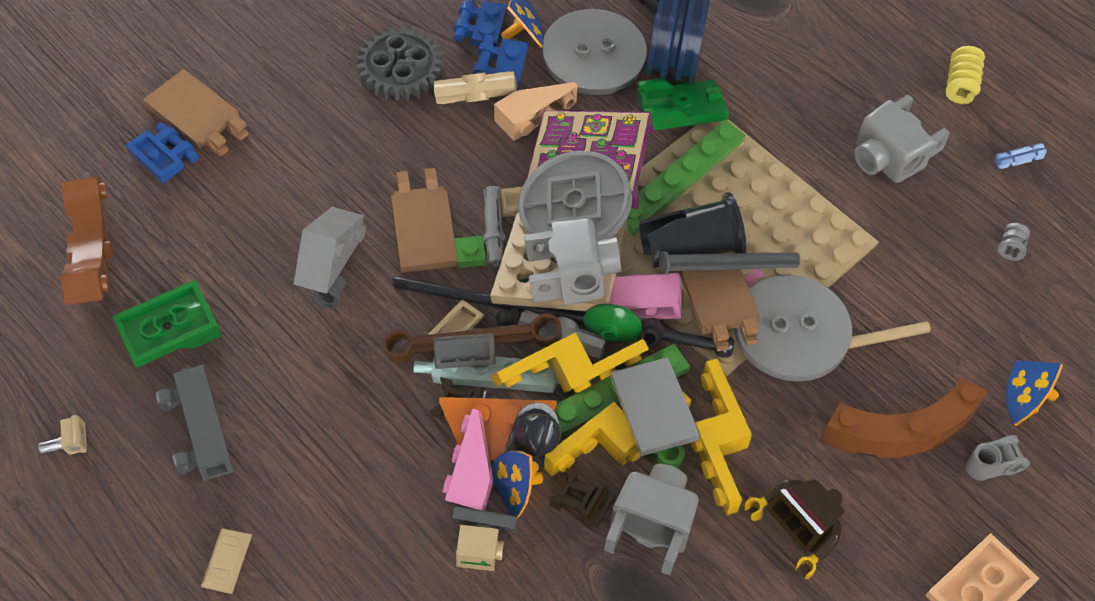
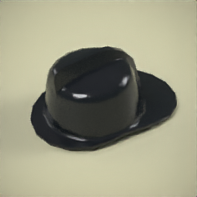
(535, 432)

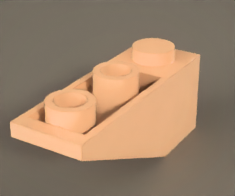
(524, 108)

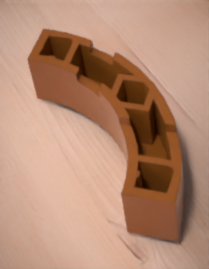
(88, 242)
(907, 432)

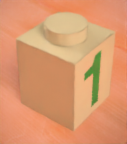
(478, 548)

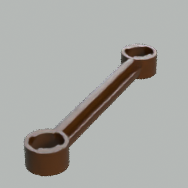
(502, 335)

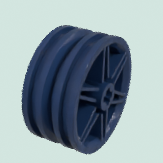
(677, 38)

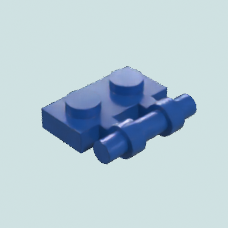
(488, 18)
(509, 57)
(156, 157)

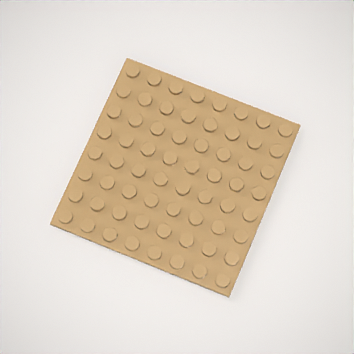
(777, 216)

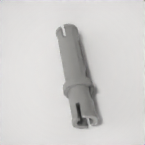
(494, 236)

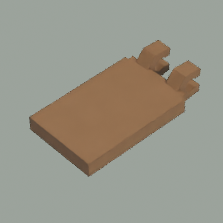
(196, 112)
(423, 225)
(722, 303)

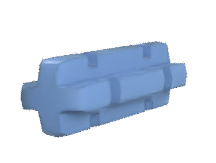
(1019, 156)

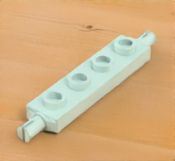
(481, 375)

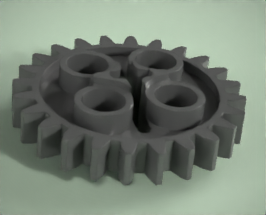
(399, 63)

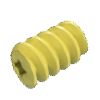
(965, 74)

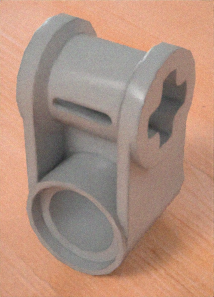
(1001, 456)

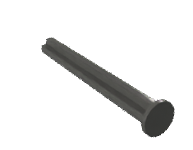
(727, 261)

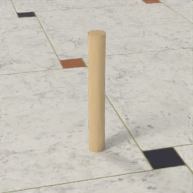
(890, 334)

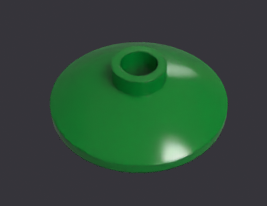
(613, 323)

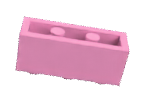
(649, 295)

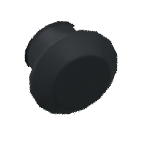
(508, 318)

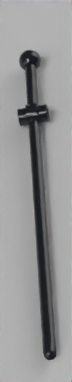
(651, 332)

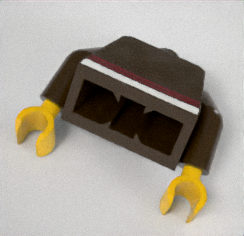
(806, 514)

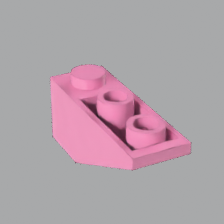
(473, 472)

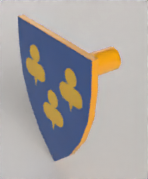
(526, 19)
(1030, 387)
(514, 477)

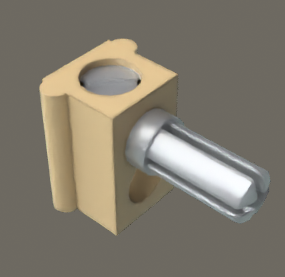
(72, 437)

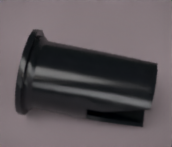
(695, 230)

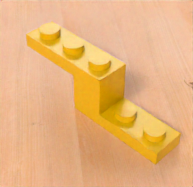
(569, 364)
(608, 429)
(721, 436)

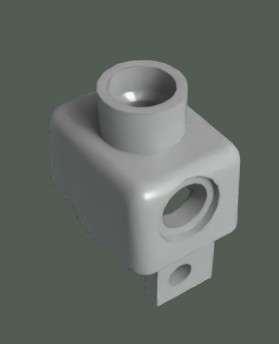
(896, 142)
(579, 258)
(655, 512)

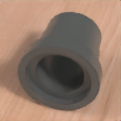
(332, 298)

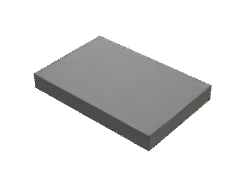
(654, 406)

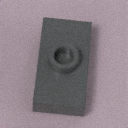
(464, 351)
(484, 519)

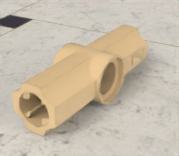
(475, 87)

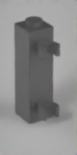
(202, 422)

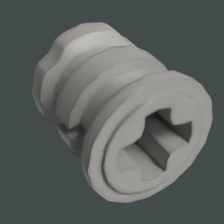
(1014, 242)

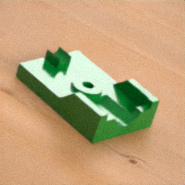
(663, 101)
(182, 308)

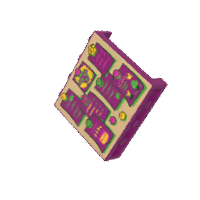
(610, 133)

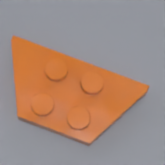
(497, 418)

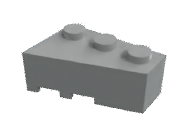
(327, 247)

